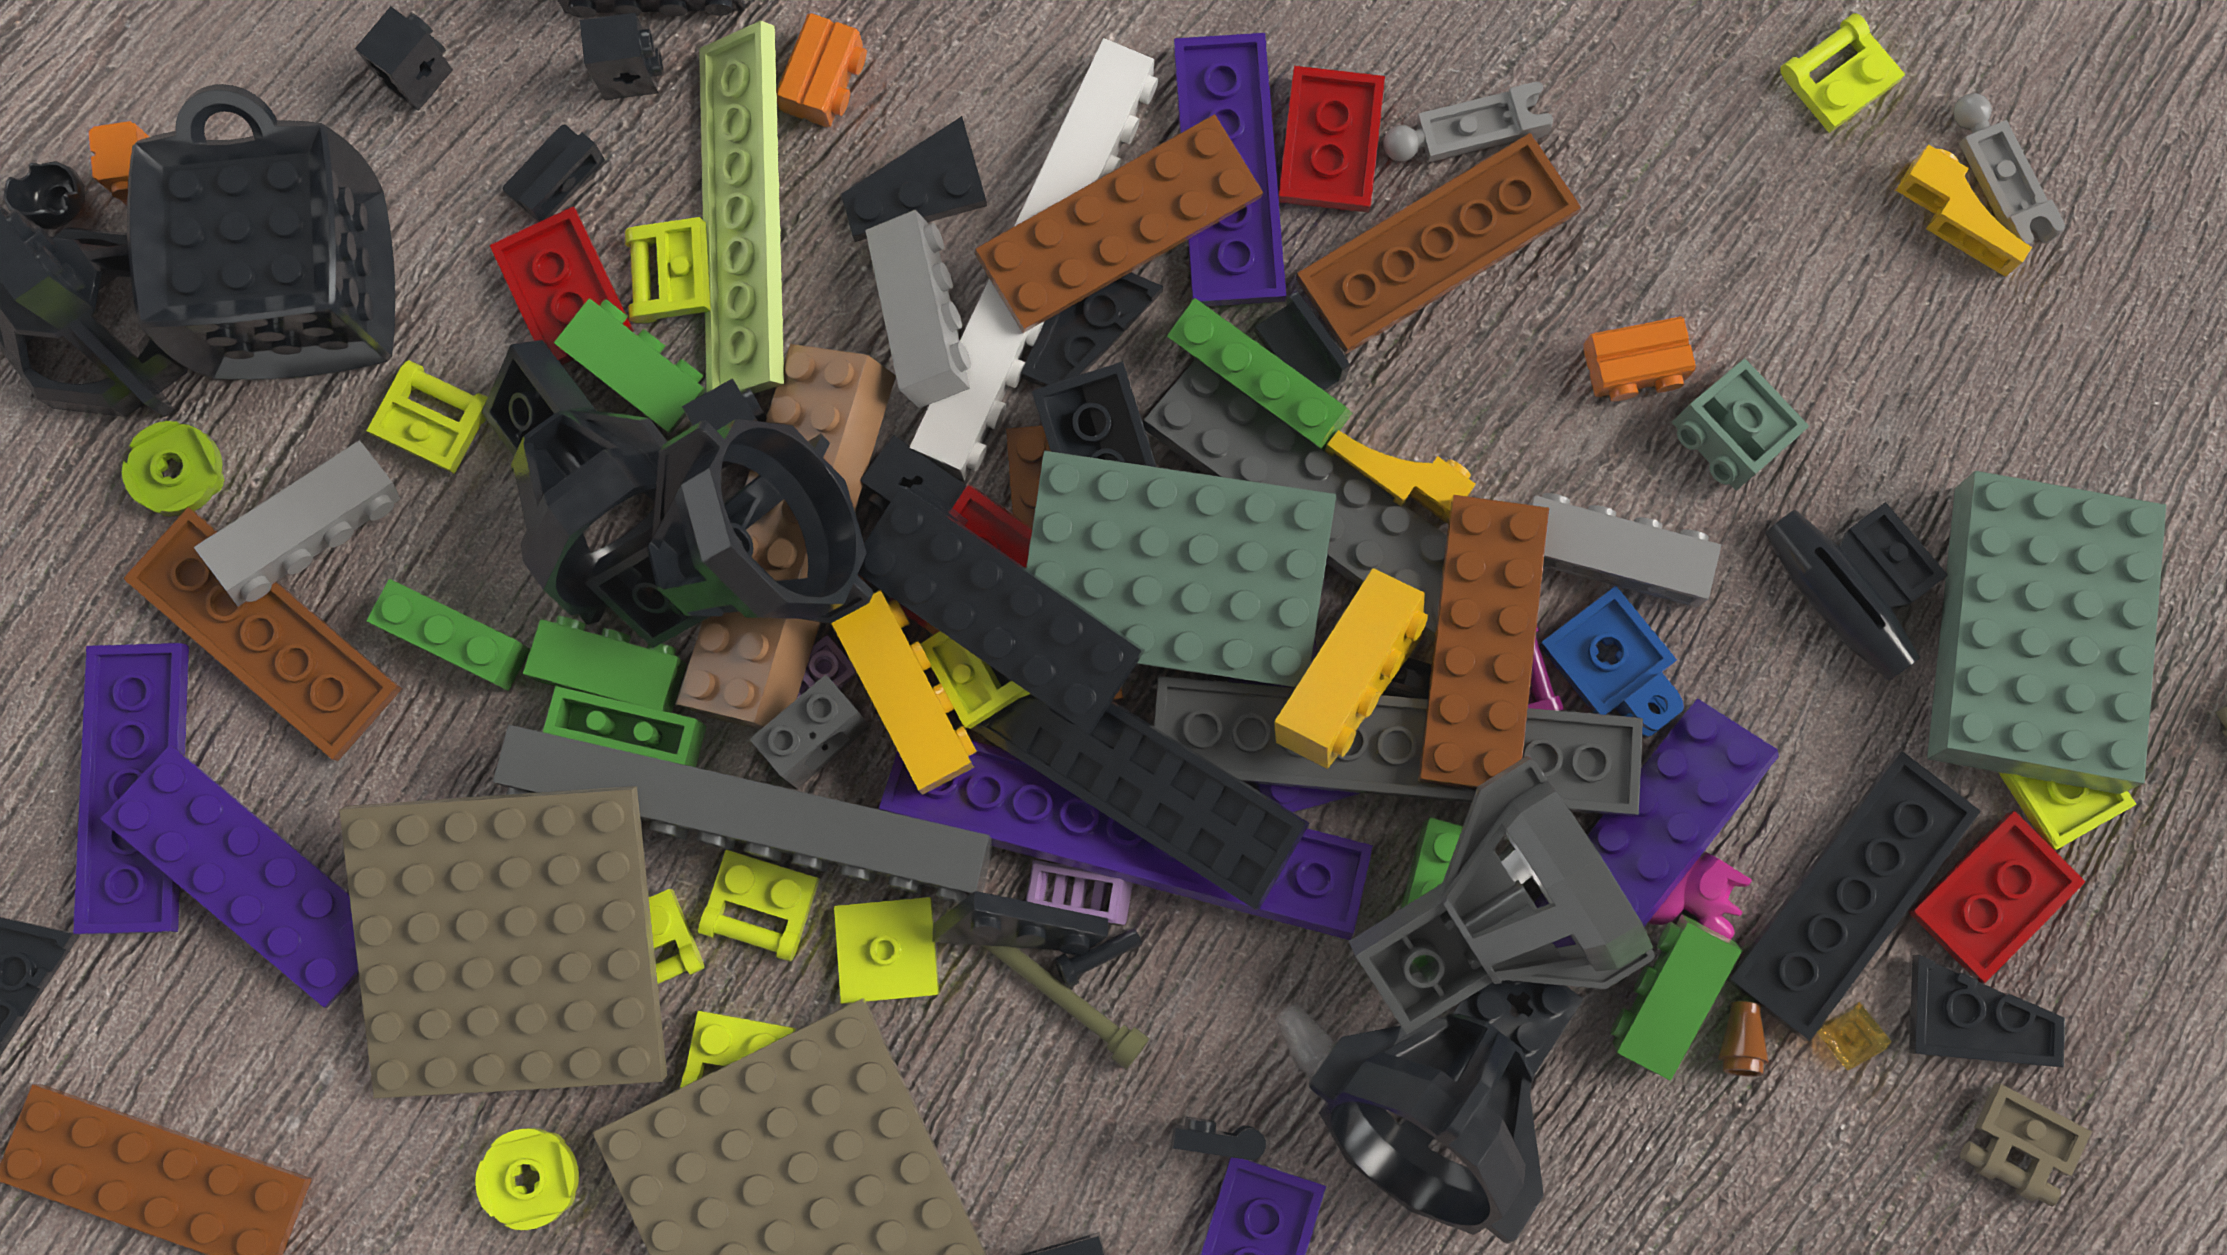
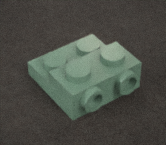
(1738, 425)

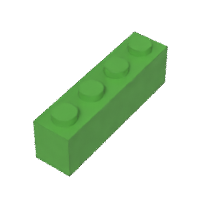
(1259, 374)

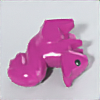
(1705, 895)

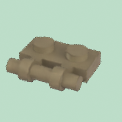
(2032, 1130)

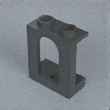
(797, 735)

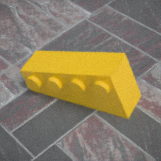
(1352, 669)
(902, 694)

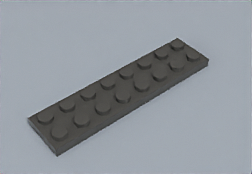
(1240, 439)

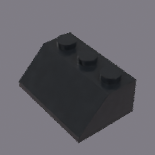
(1094, 417)

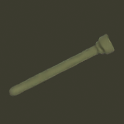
(1122, 1041)

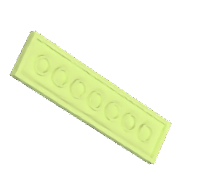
(742, 209)

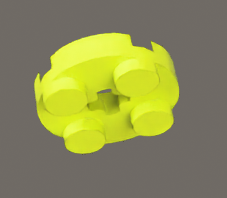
(551, 1195)

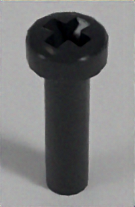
(1096, 956)

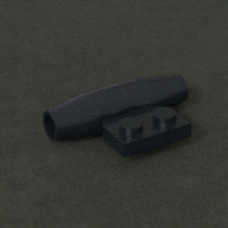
(1860, 581)

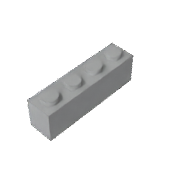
(918, 309)
(299, 524)
(1628, 552)

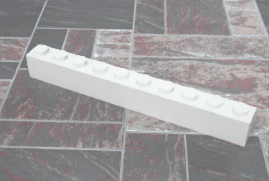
(1080, 155)

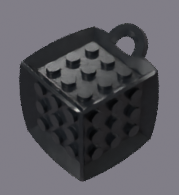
(259, 245)

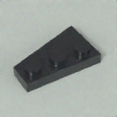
(932, 178)
(1086, 330)
(1019, 924)
(27, 964)
(1973, 1021)

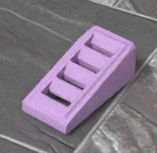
(1119, 896)

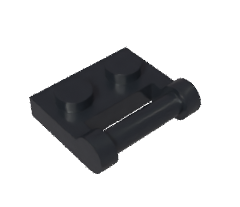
(1202, 1137)

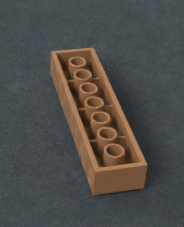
(755, 666)

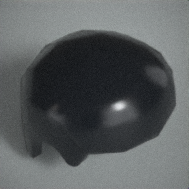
(46, 195)

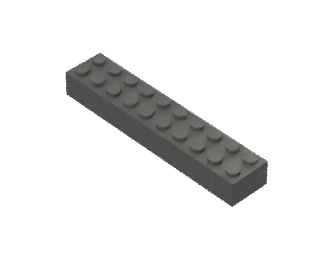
(756, 814)

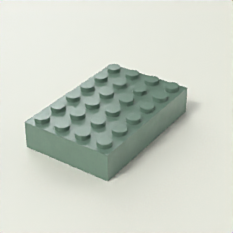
(1187, 562)
(2048, 633)

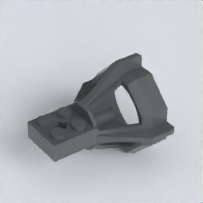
(1485, 924)

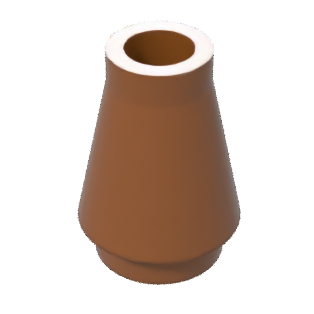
(1744, 1041)

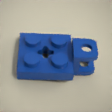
(1631, 681)

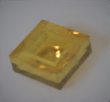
(1853, 1036)

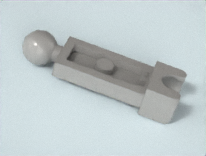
(1471, 126)
(2005, 173)

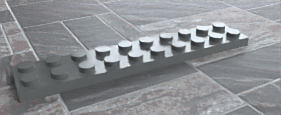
(1583, 755)

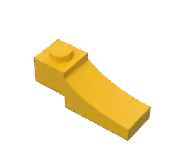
(1940, 186)
(1425, 482)

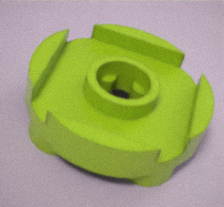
(197, 479)

